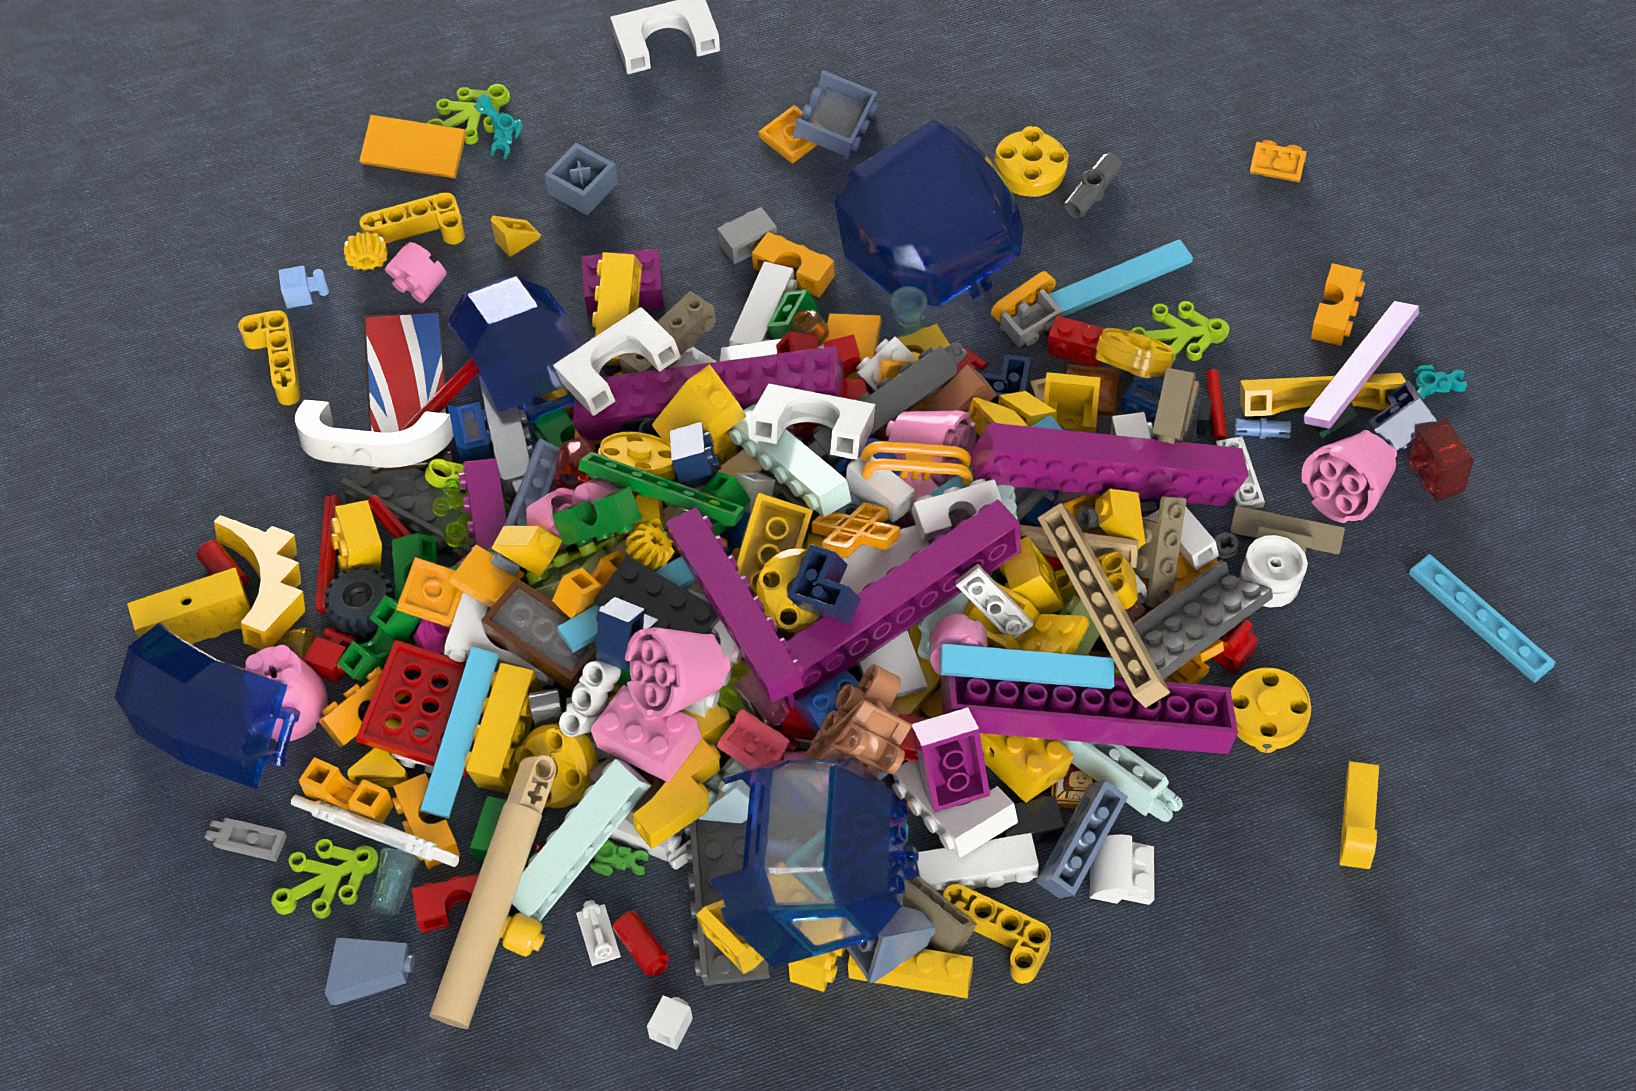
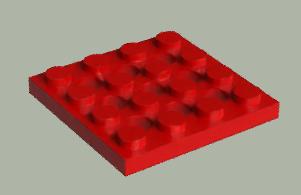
(411, 715)

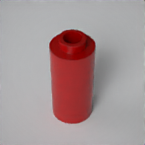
(217, 559)
(641, 944)

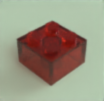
(1441, 460)

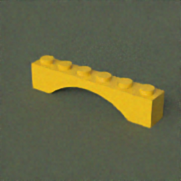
(1282, 394)

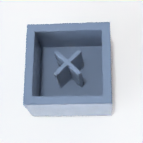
(581, 178)

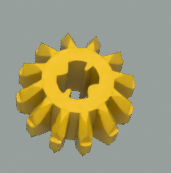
(365, 251)
(649, 546)

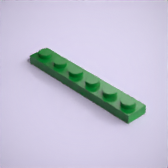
(654, 486)

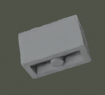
(744, 234)

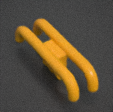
(917, 459)

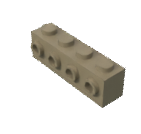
(684, 323)

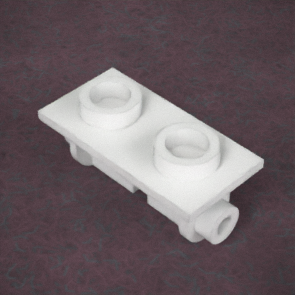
(597, 933)

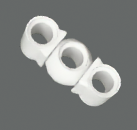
(584, 709)

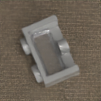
(1031, 321)

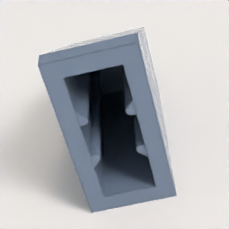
(366, 968)

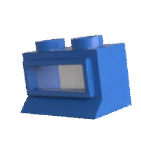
(1143, 396)
(470, 432)

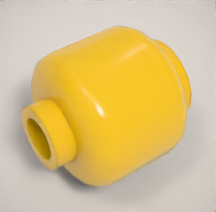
(522, 934)

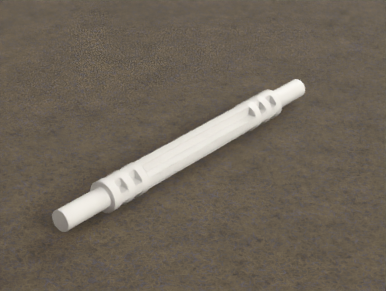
(375, 830)

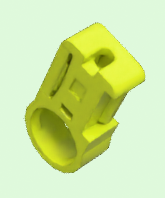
(448, 468)

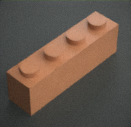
(961, 391)

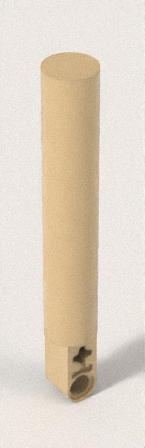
(493, 893)

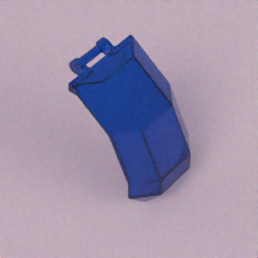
(515, 340)
(203, 707)

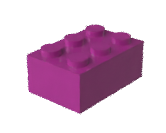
(651, 280)
(951, 759)

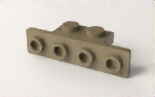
(1302, 532)
(1160, 553)

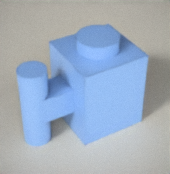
(298, 286)

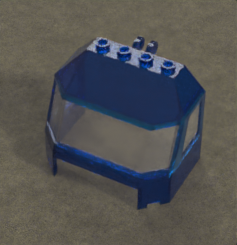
(817, 859)

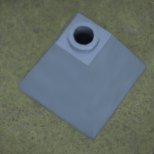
(897, 942)

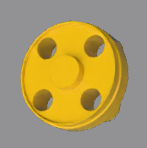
(1031, 162)
(1134, 353)
(641, 452)
(775, 600)
(1270, 708)
(573, 762)

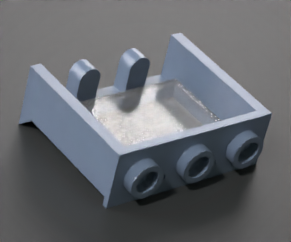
(836, 114)

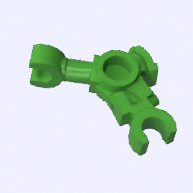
(619, 858)

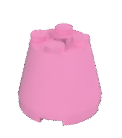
(934, 428)
(1349, 476)
(673, 669)
(304, 689)

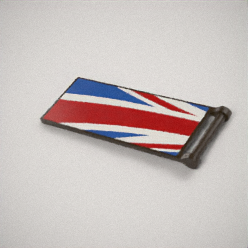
(403, 371)

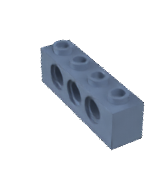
(1082, 839)

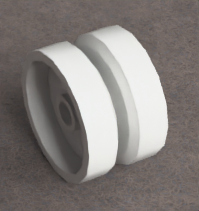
(1276, 565)

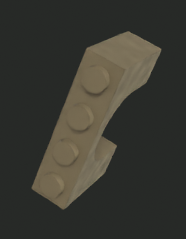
(1176, 406)

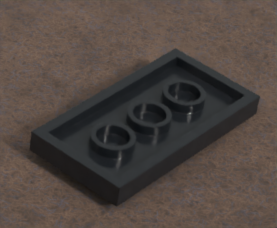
(659, 597)

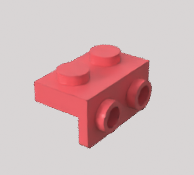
(752, 741)

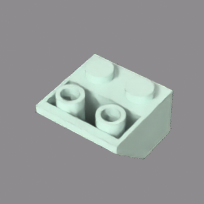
(730, 800)

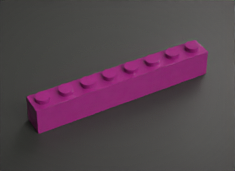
(484, 505)
(735, 606)

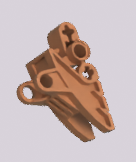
(864, 725)

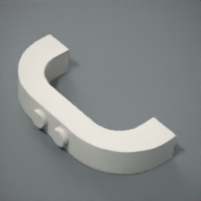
(369, 448)

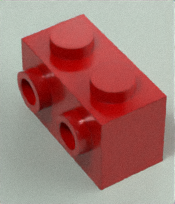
(1074, 341)

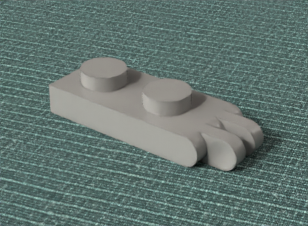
(246, 838)

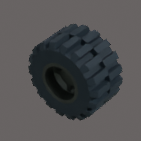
(354, 599)

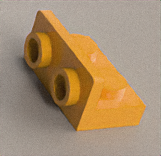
(1278, 161)

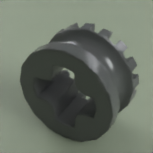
(1228, 552)

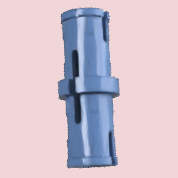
(1262, 428)

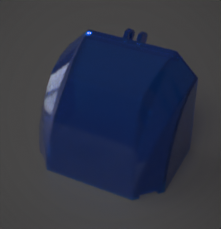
(929, 215)

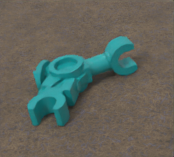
(503, 125)
(1430, 382)

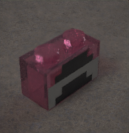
(757, 702)

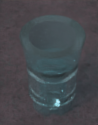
(908, 310)
(393, 881)

